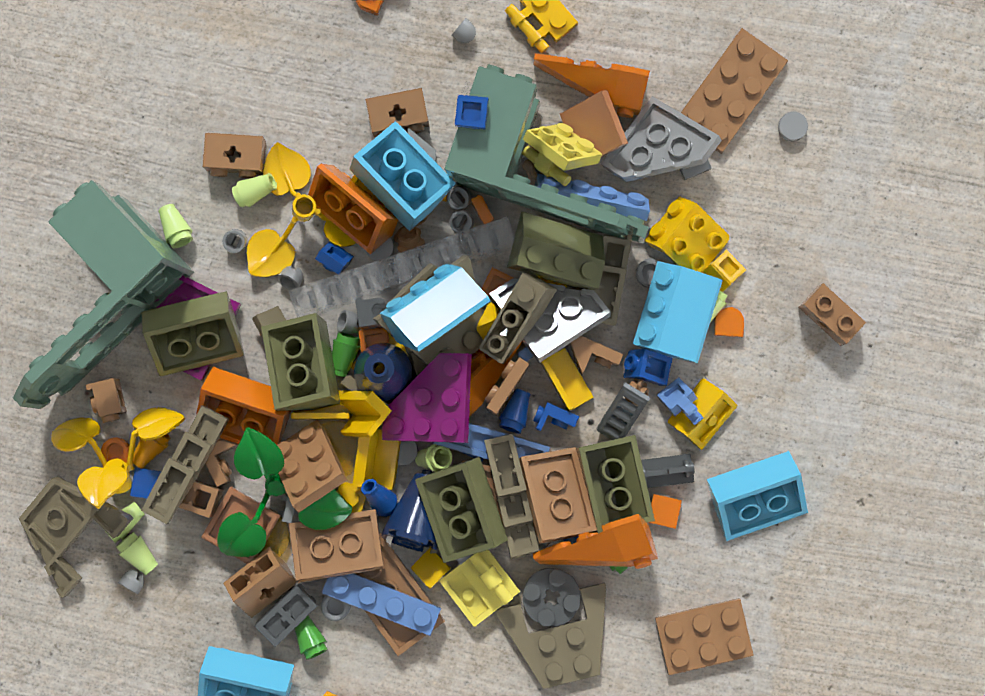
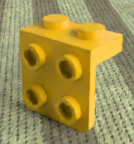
(688, 235)

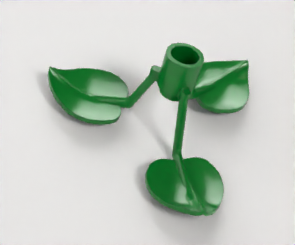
(257, 457)

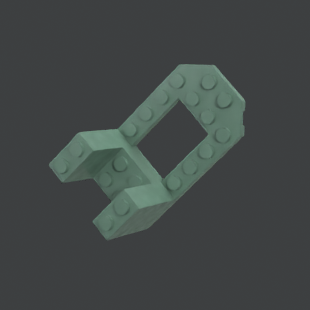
(491, 158)
(133, 266)

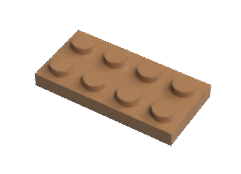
(734, 86)
(399, 578)

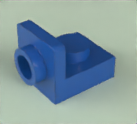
(647, 366)
(560, 417)

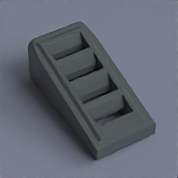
(618, 421)

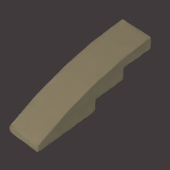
(614, 274)
(185, 465)
(511, 495)

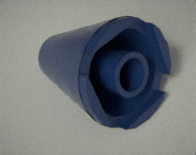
(393, 379)
(410, 522)

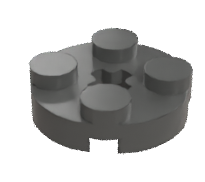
(546, 613)

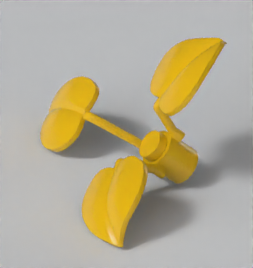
(266, 250)
(101, 483)

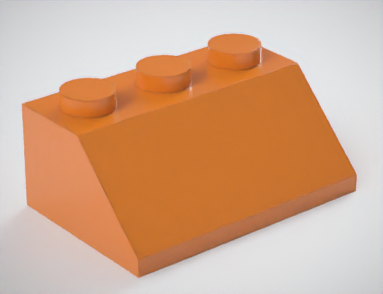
(351, 208)
(244, 404)

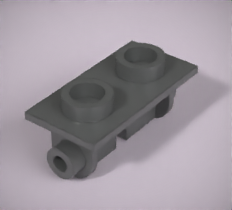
(668, 470)

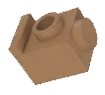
(107, 399)

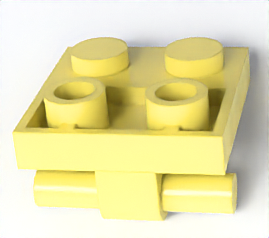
(558, 148)
(479, 586)

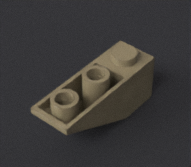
(517, 316)

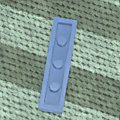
(626, 204)
(476, 443)
(383, 601)

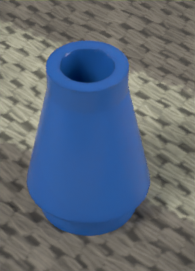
(515, 413)
(379, 497)

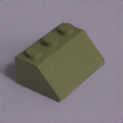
(557, 252)
(192, 333)
(300, 364)
(615, 480)
(461, 510)

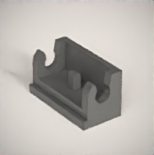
(367, 310)
(286, 614)

